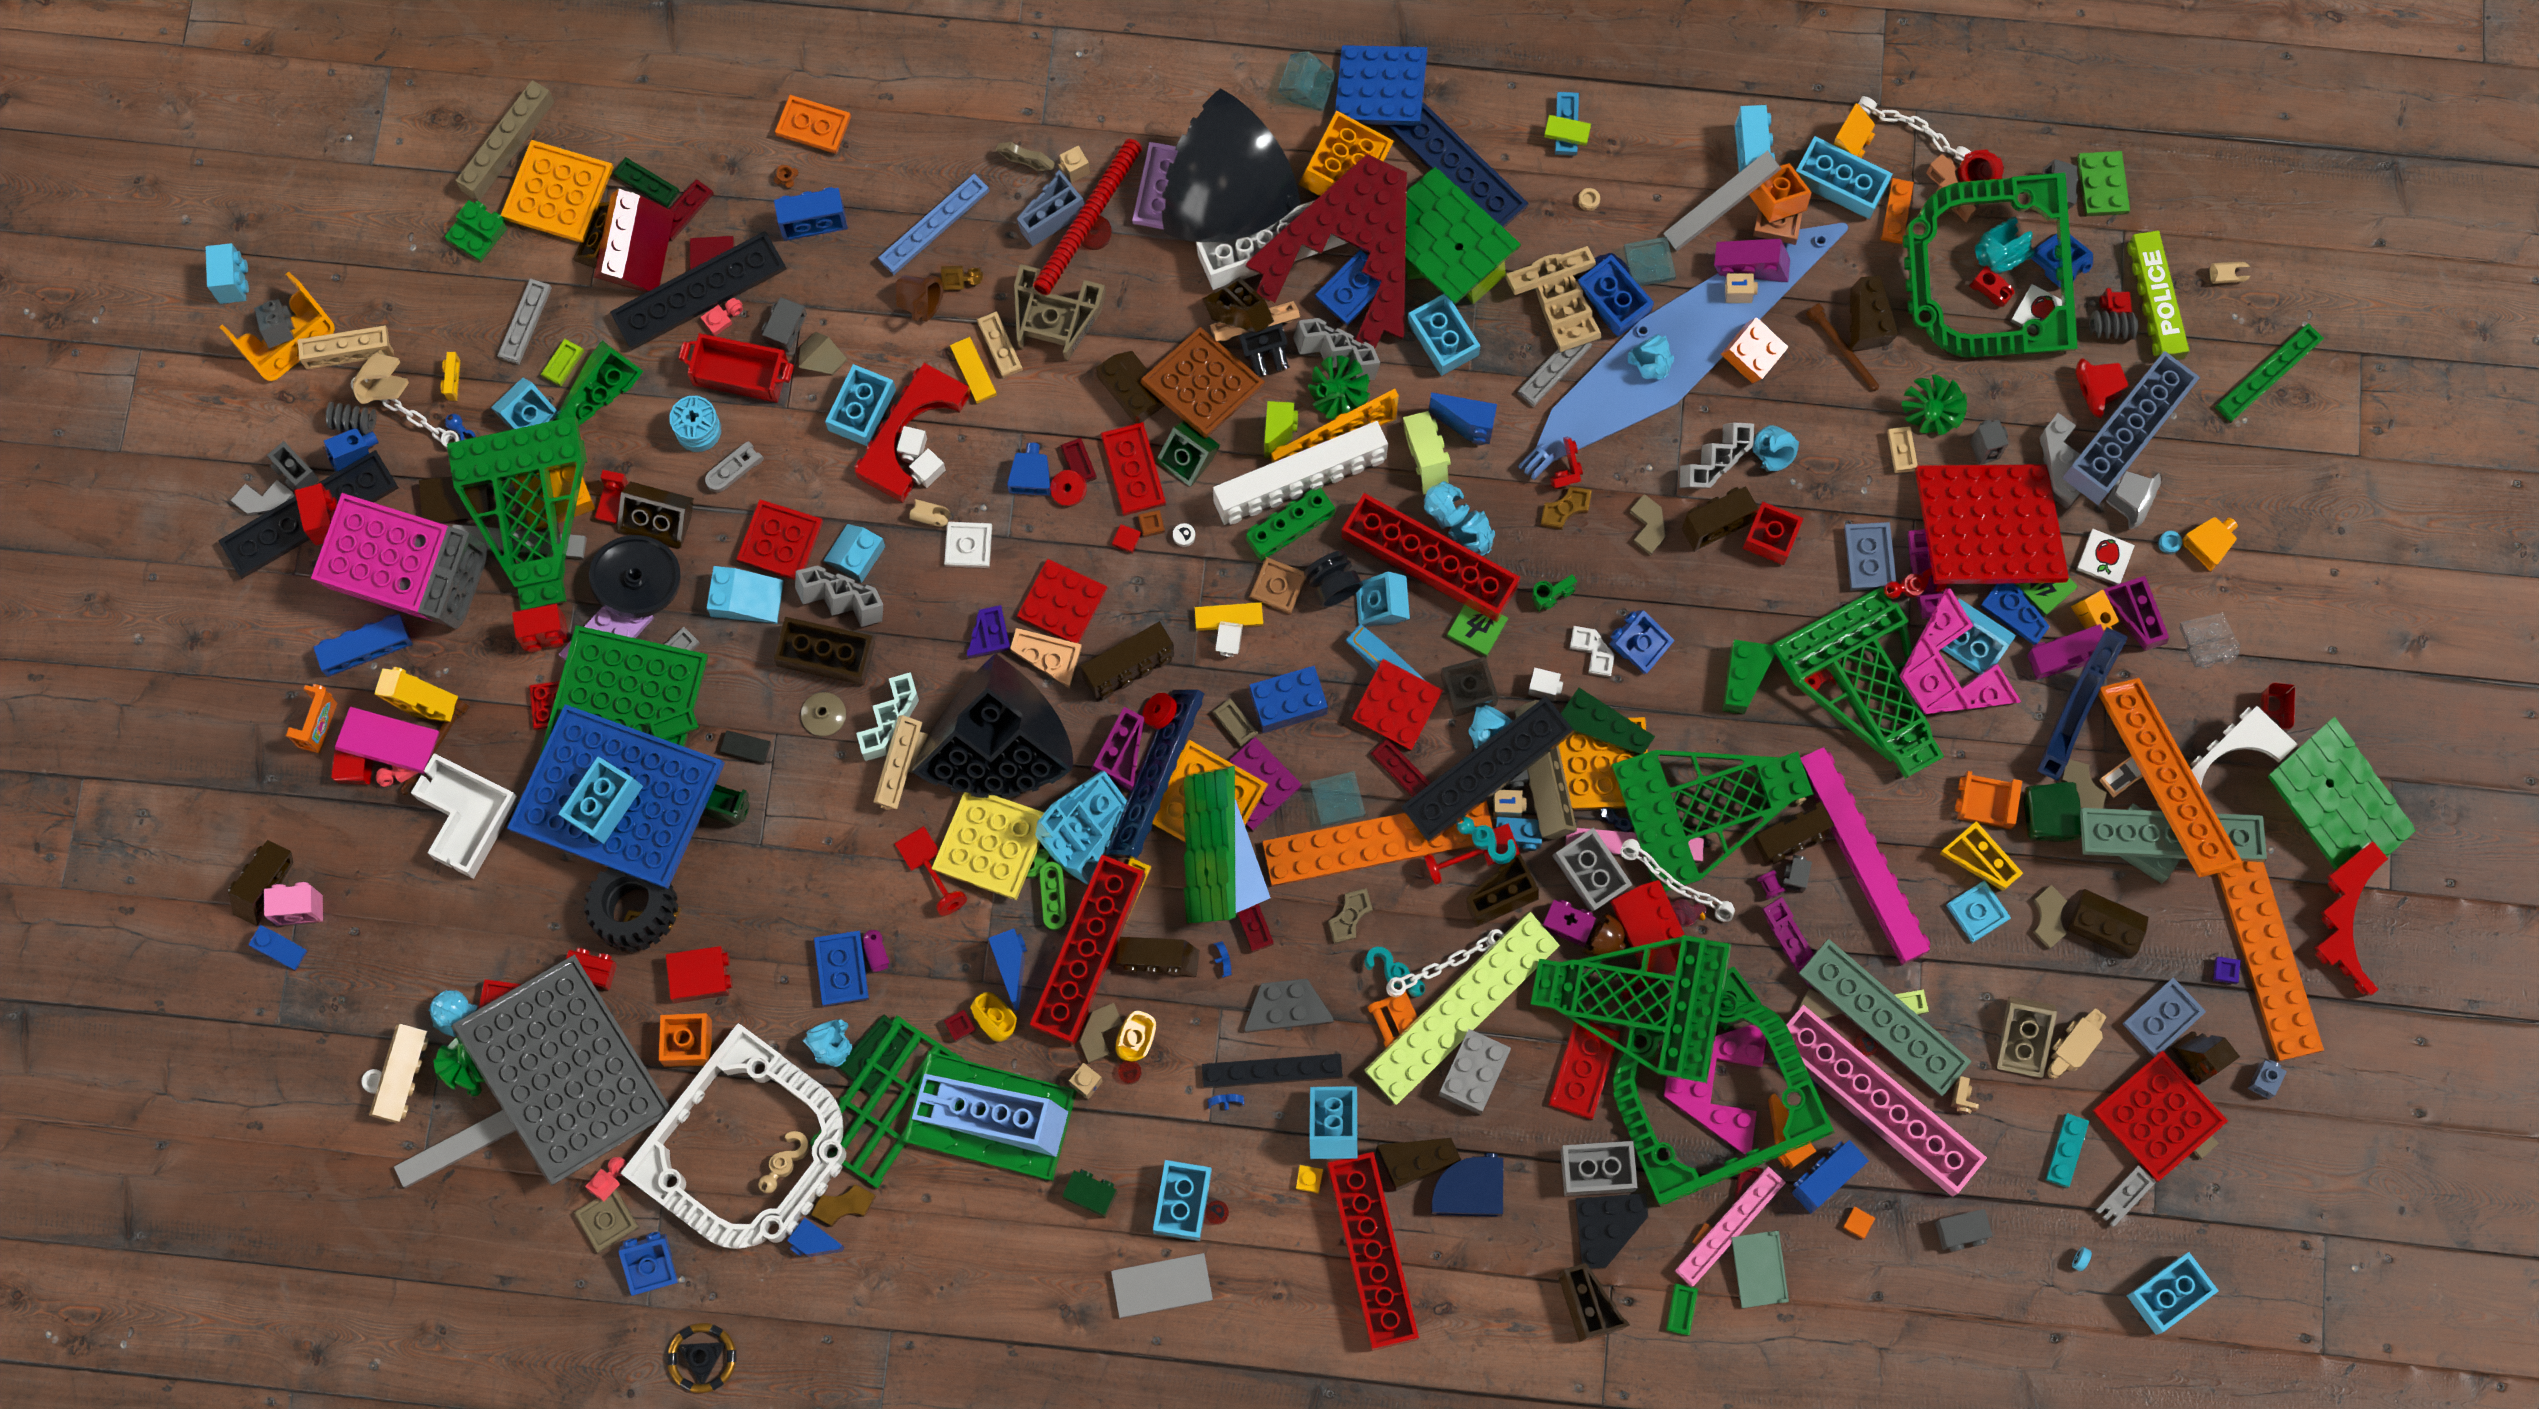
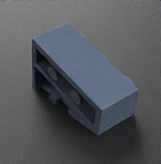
(1051, 210)

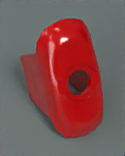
(2100, 384)

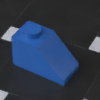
(277, 947)
(812, 1240)

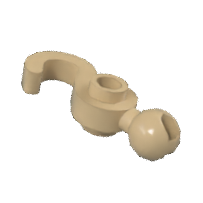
(782, 1162)

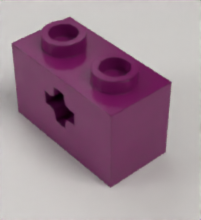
(1579, 929)

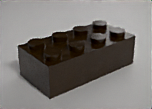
(824, 651)
(1128, 661)

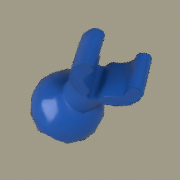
(456, 425)

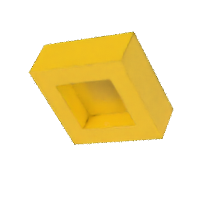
(1309, 1179)

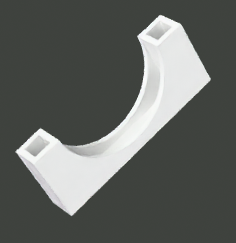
(2252, 733)

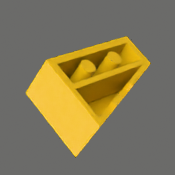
(415, 695)
(1982, 857)

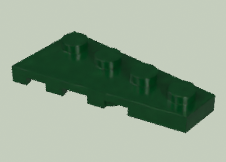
(1604, 724)

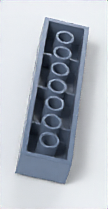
(2131, 428)

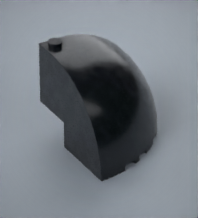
(1227, 176)
(996, 737)

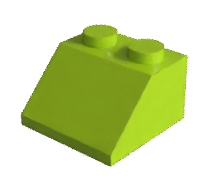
(1280, 425)

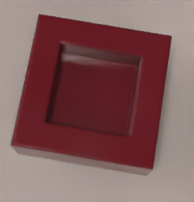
(959, 1025)

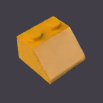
(1855, 132)

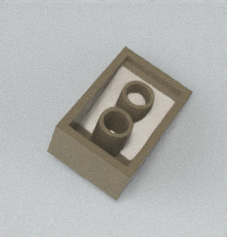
(2026, 1036)

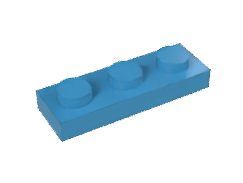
(1566, 107)

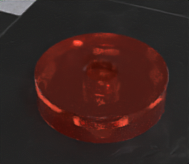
(1102, 238)

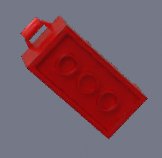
(737, 367)

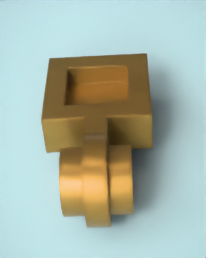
(954, 277)

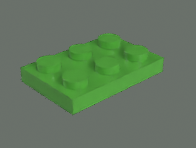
(2103, 183)

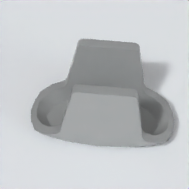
(2134, 496)

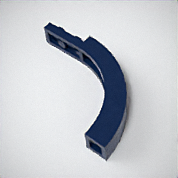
(2079, 703)

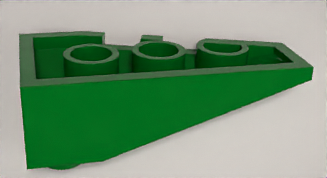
(599, 382)

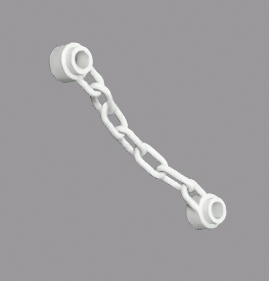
(1869, 106)
(446, 436)
(1723, 911)
(1397, 993)

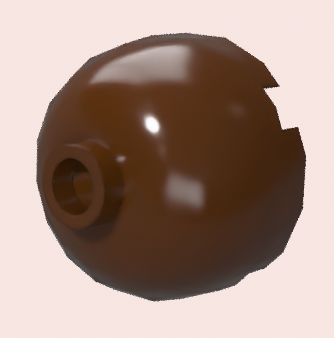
(1605, 937)

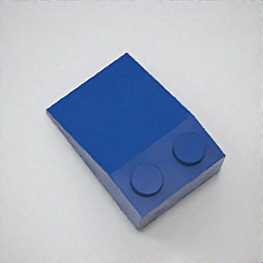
(1615, 295)
(1465, 416)
(1008, 952)

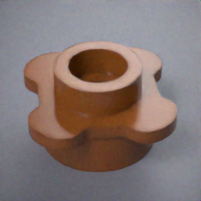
(786, 170)

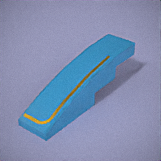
(1375, 650)

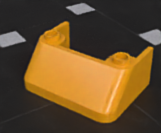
(277, 360)

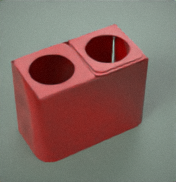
(2287, 705)
(351, 768)

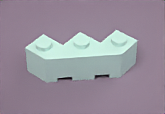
(876, 741)

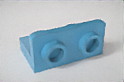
(1525, 832)

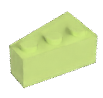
(1426, 449)

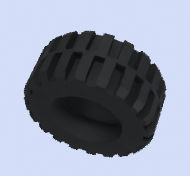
(635, 933)

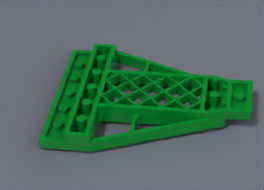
(516, 455)
(1835, 639)
(1655, 812)
(1692, 1008)

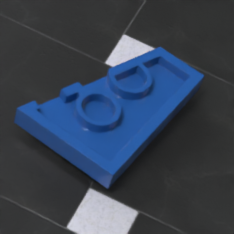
(2013, 610)

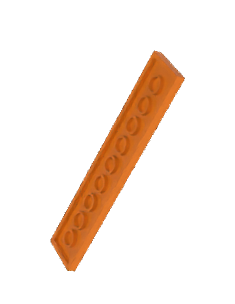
(2169, 778)
(1359, 846)
(2270, 961)

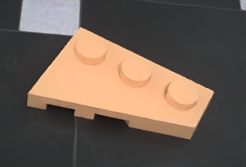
(1049, 654)

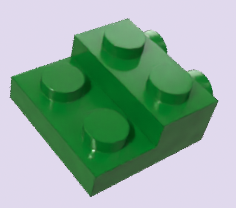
(476, 230)

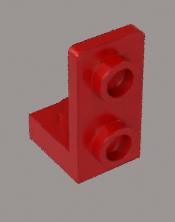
(1564, 477)
(610, 499)

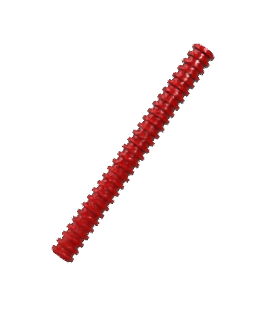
(1087, 217)

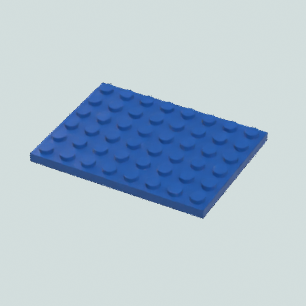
(659, 820)

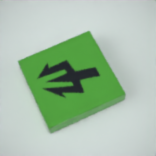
(2047, 595)
(1476, 630)

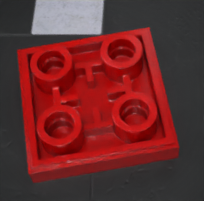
(542, 703)

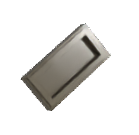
(1235, 723)

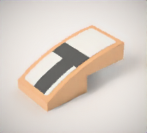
(2121, 777)

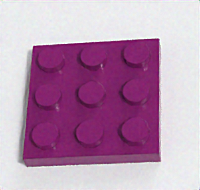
(1264, 765)

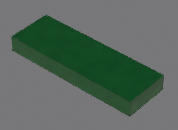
(646, 182)

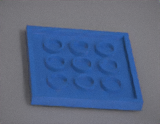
(1382, 84)

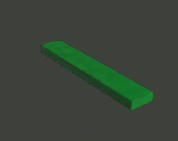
(2269, 373)

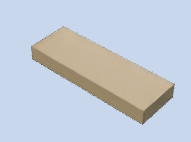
(999, 344)

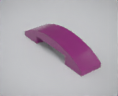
(1919, 563)
(1788, 934)

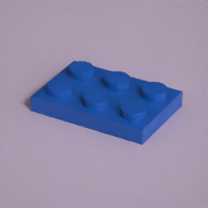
(1349, 290)
(841, 968)

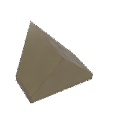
(820, 355)

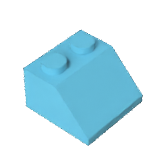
(524, 406)
(855, 552)
(1383, 600)

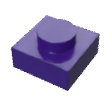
(2226, 970)

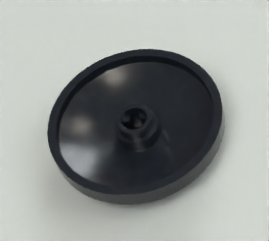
(634, 576)

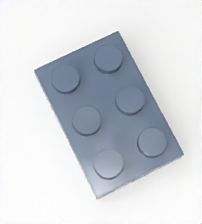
(1869, 555)
(2164, 1017)

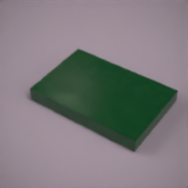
(866, 1047)

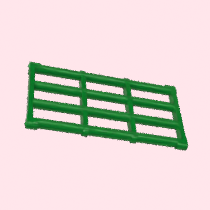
(864, 1114)

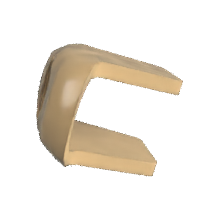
(381, 382)

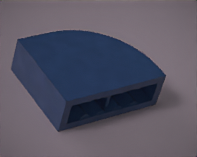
(1470, 1188)

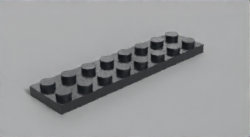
(698, 290)
(282, 527)
(1487, 769)

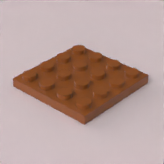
(1202, 382)

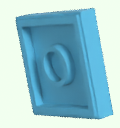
(1978, 911)

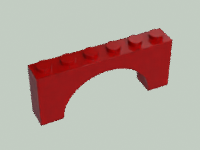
(927, 391)

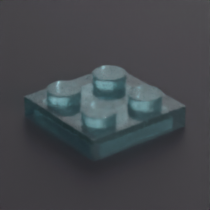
(1650, 261)
(1337, 798)

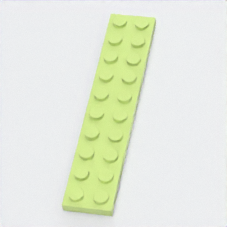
(1461, 1008)

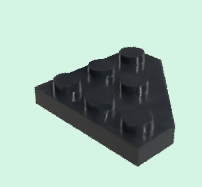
(1607, 1225)

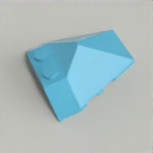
(1081, 825)

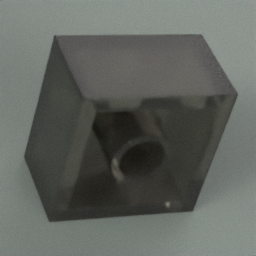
(1469, 686)

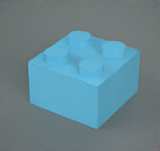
(226, 273)

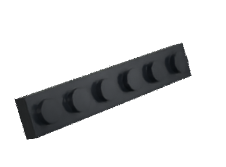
(1272, 1071)

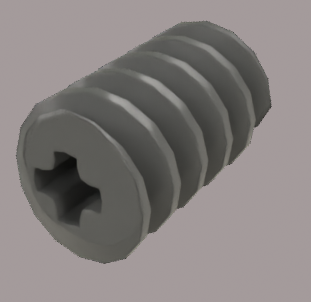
(2113, 324)
(349, 419)

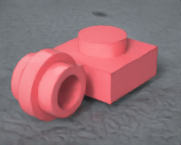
(718, 320)
(386, 776)
(604, 1183)

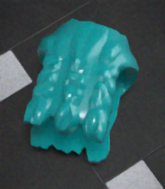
(2002, 248)

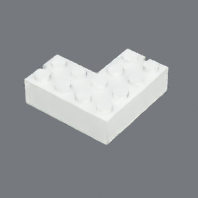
(474, 809)

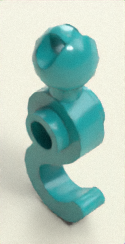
(1484, 839)
(1393, 969)

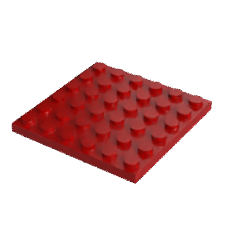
(1991, 524)

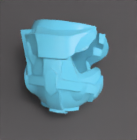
(1652, 357)
(1775, 448)
(1440, 504)
(1474, 533)
(1486, 724)
(448, 1009)
(829, 1042)

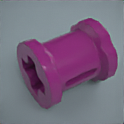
(1770, 885)

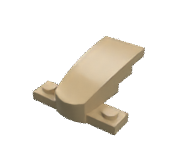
(1560, 295)

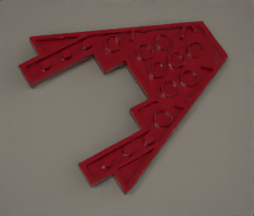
(1366, 211)

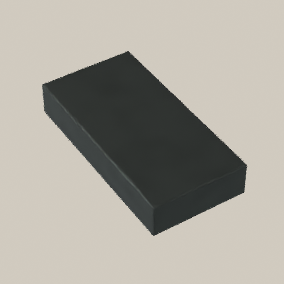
(745, 747)

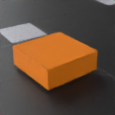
(1858, 1222)

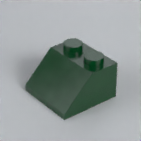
(1187, 453)

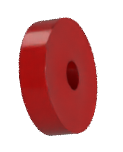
(1077, 491)
(1159, 710)

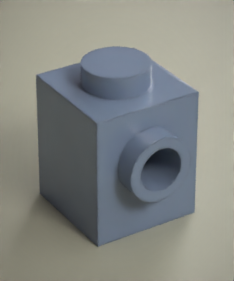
(2267, 1079)

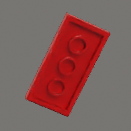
(1133, 469)
(1583, 1070)

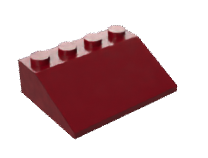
(634, 242)

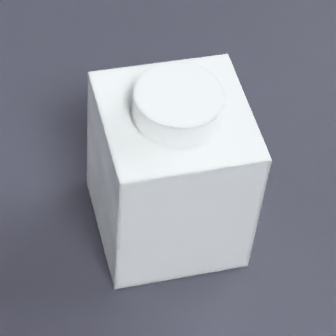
(911, 444)
(926, 468)
(1229, 638)
(1545, 684)

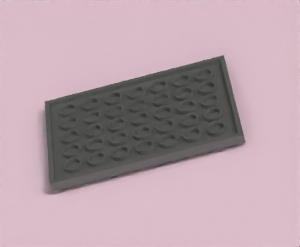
(562, 1069)

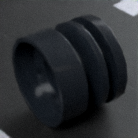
(1333, 578)

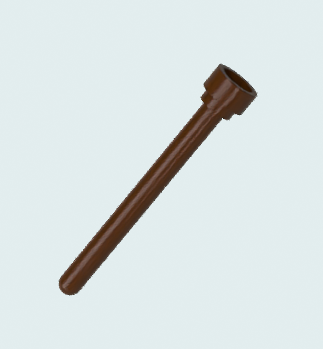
(1817, 314)
(460, 708)

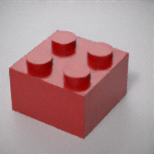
(316, 511)
(1773, 533)
(540, 627)

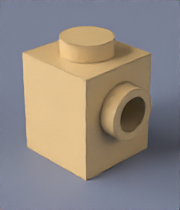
(1074, 164)

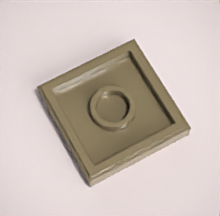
(606, 1221)

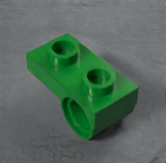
(1563, 588)

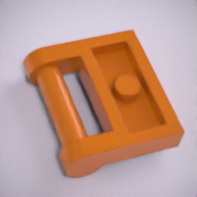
(1400, 1012)

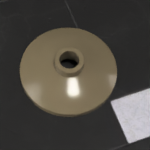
(823, 724)

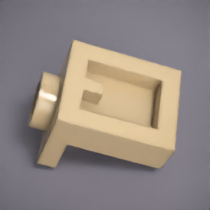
(1961, 1092)

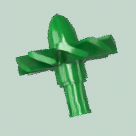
(1339, 392)
(1941, 407)
(456, 1067)

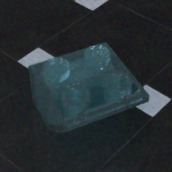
(1307, 81)

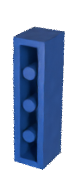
(362, 645)

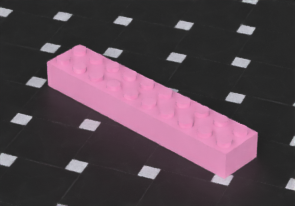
(1884, 1104)

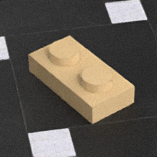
(1902, 449)

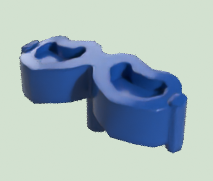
(1225, 958)
(1226, 1099)

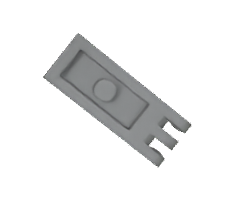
(2126, 1195)

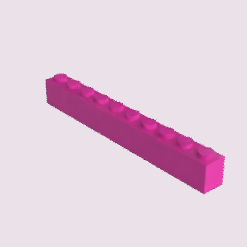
(1864, 858)

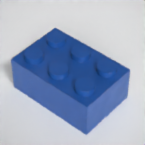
(810, 214)
(1288, 699)
(1829, 1175)

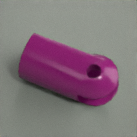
(875, 950)

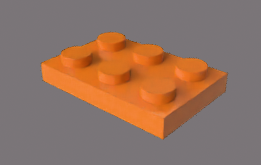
(813, 124)

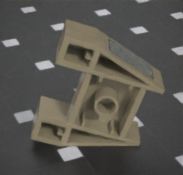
(1055, 316)

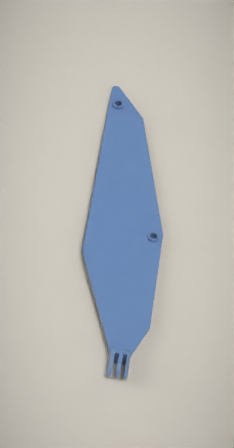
(1697, 333)

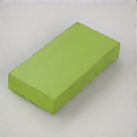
(1567, 130)
(562, 362)

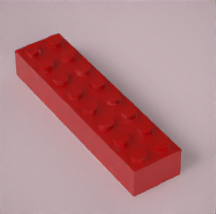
(1430, 557)
(1087, 950)
(1372, 1251)

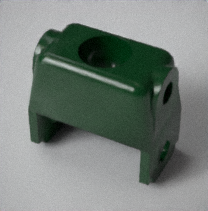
(727, 805)
(2053, 812)

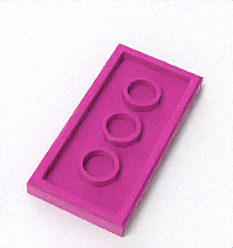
(387, 740)

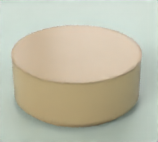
(1589, 199)

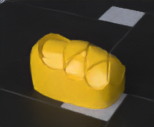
(994, 1016)
(1135, 1036)

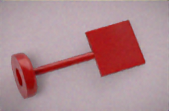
(1502, 835)
(918, 850)

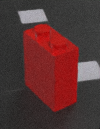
(698, 974)

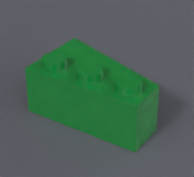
(1745, 672)

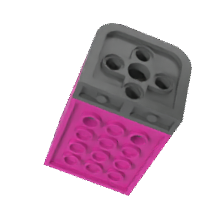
(400, 561)

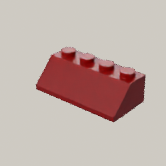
(1650, 919)

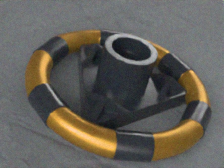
(701, 1358)

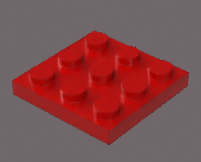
(779, 539)
(1062, 602)
(1396, 704)

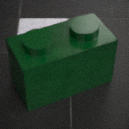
(1090, 1193)

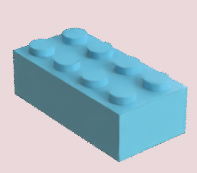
(1843, 177)

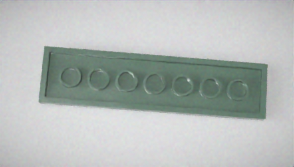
(2150, 835)
(1884, 1017)

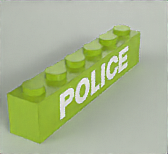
(2157, 295)

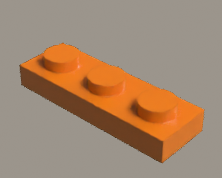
(1897, 210)

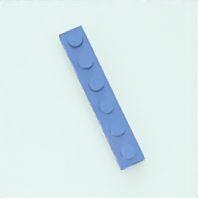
(933, 224)

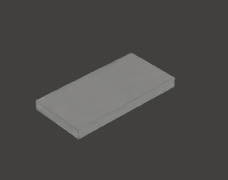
(1162, 1285)

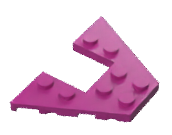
(1931, 679)
(1694, 1098)

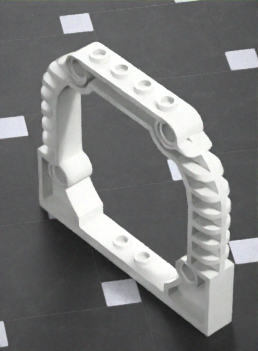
(742, 1054)

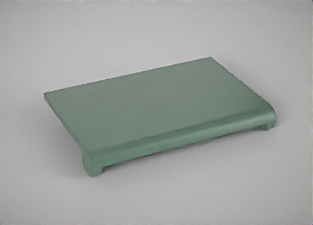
(1760, 1269)

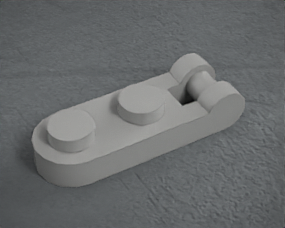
(732, 468)

